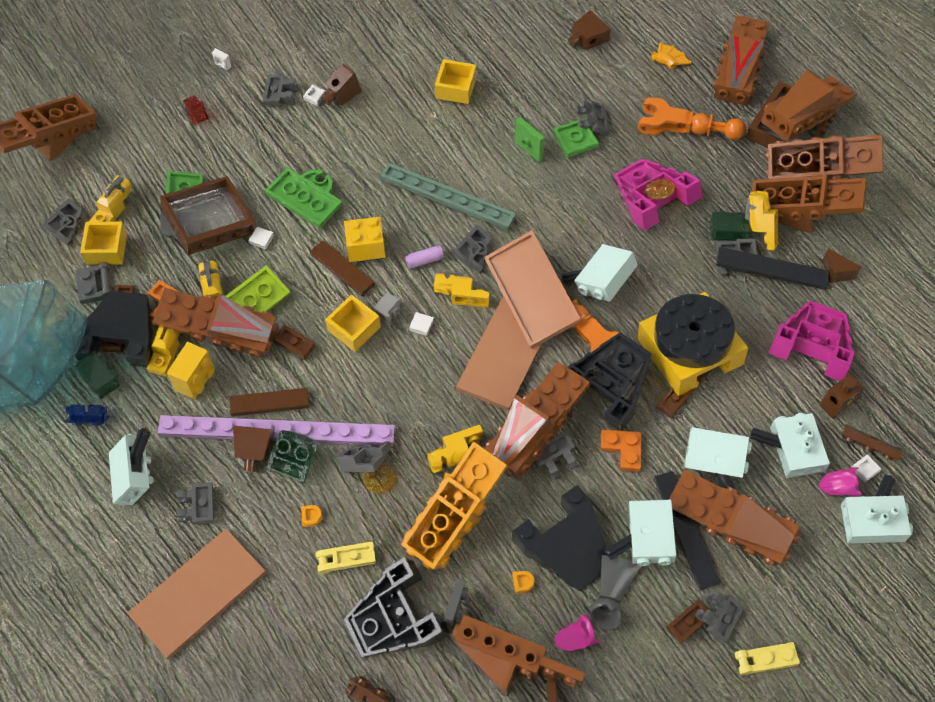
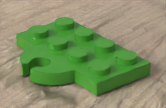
(305, 195)

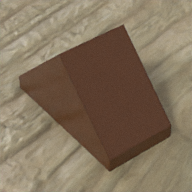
(839, 267)

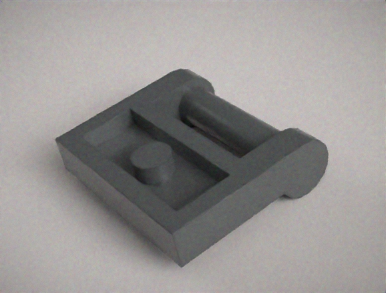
(87, 283)

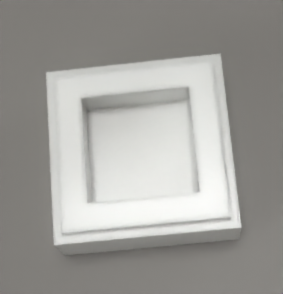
(221, 59)
(314, 95)
(261, 238)
(421, 324)
(867, 468)

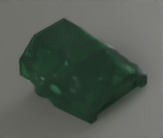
(292, 455)

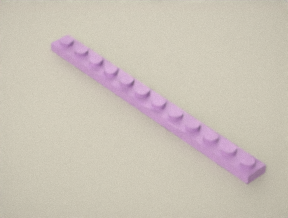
(319, 431)

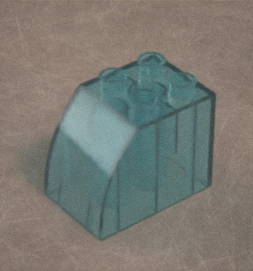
(36, 342)

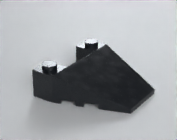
(120, 320)
(617, 374)
(570, 547)
(387, 619)

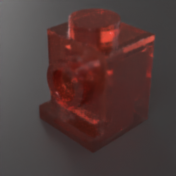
(195, 110)

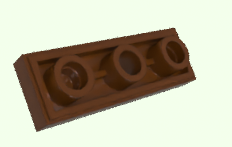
(871, 443)

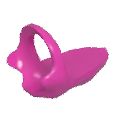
(841, 483)
(576, 635)

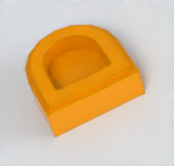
(311, 515)
(523, 582)

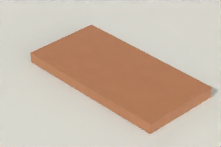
(532, 289)
(499, 361)
(196, 593)

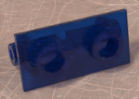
(96, 414)

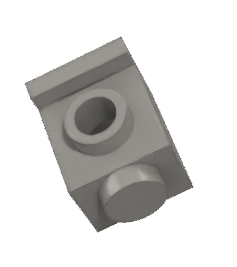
(388, 308)

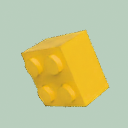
(455, 81)
(364, 239)
(104, 243)
(353, 323)
(191, 370)

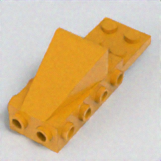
(454, 508)

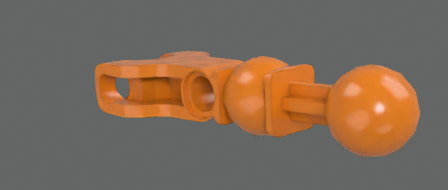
(681, 120)
(590, 329)

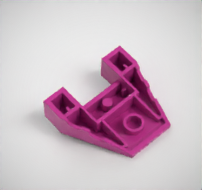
(633, 182)
(818, 334)

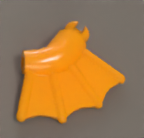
(669, 56)

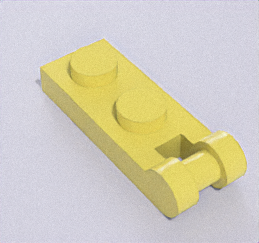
(346, 557)
(767, 658)

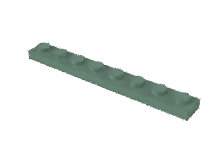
(448, 196)

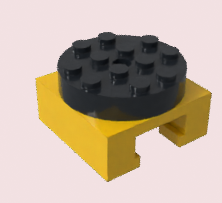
(692, 338)

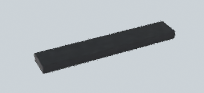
(772, 268)
(688, 537)

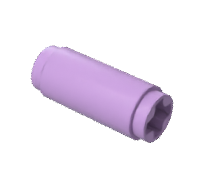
(424, 257)

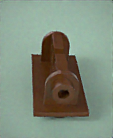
(362, 688)

